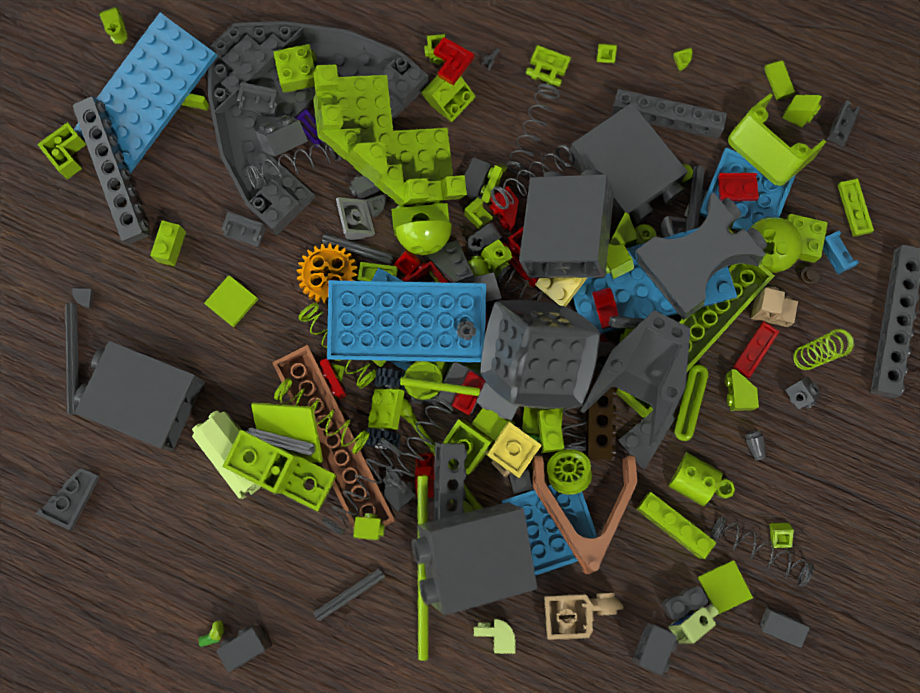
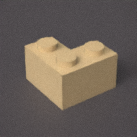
(774, 307)

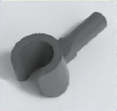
(489, 60)

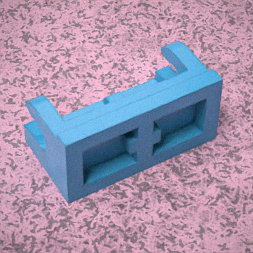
(837, 253)

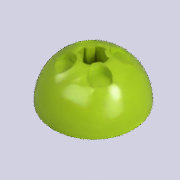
(424, 236)
(782, 239)

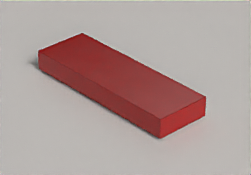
(755, 349)

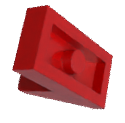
(605, 306)

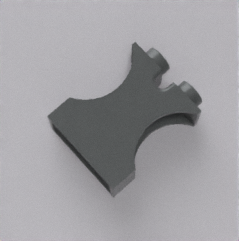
(686, 264)

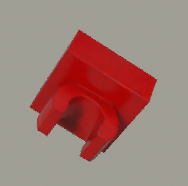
(407, 262)

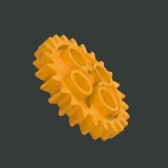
(329, 257)

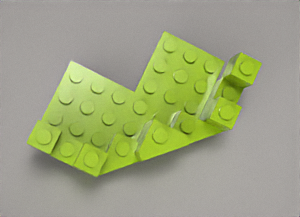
(358, 125)

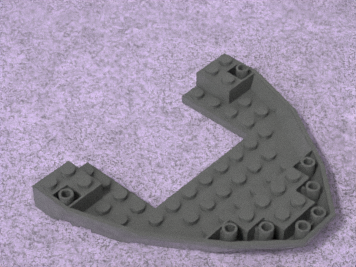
(248, 58)

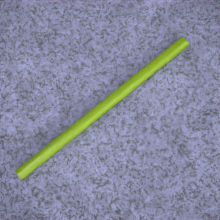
(422, 608)

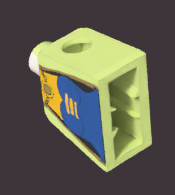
(694, 624)

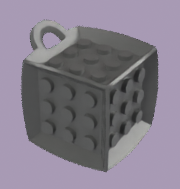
(539, 354)

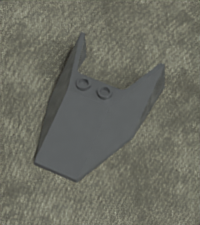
(649, 367)

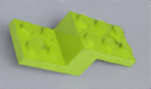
(279, 470)

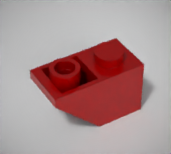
(508, 215)
(425, 467)

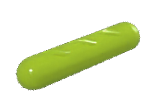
(691, 402)

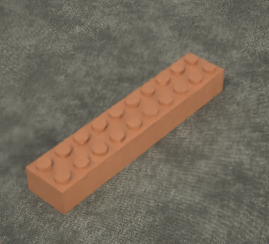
(306, 373)

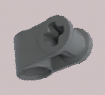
(484, 238)

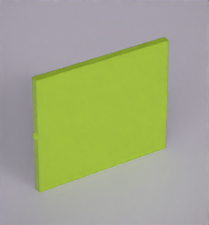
(291, 422)

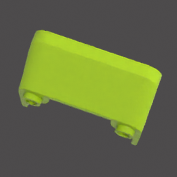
(768, 151)

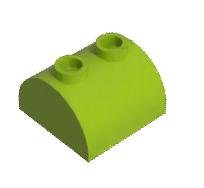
(696, 479)

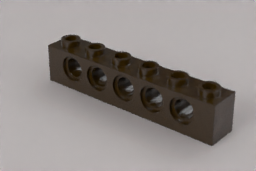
(607, 451)

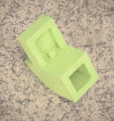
(503, 635)

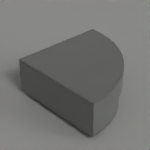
(376, 205)
(83, 296)

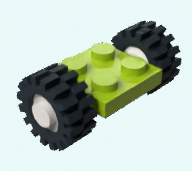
(386, 408)

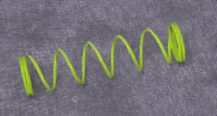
(833, 357)
(362, 383)
(359, 444)

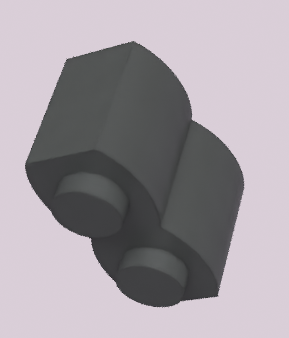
(688, 599)

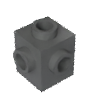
(803, 393)

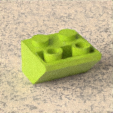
(448, 98)

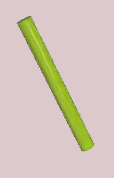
(439, 386)

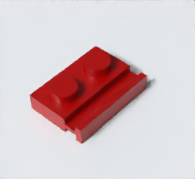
(738, 186)
(329, 373)

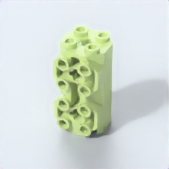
(216, 440)

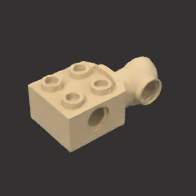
(573, 616)

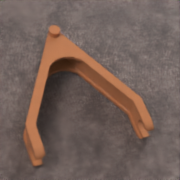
(587, 551)

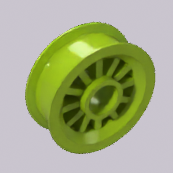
(569, 482)

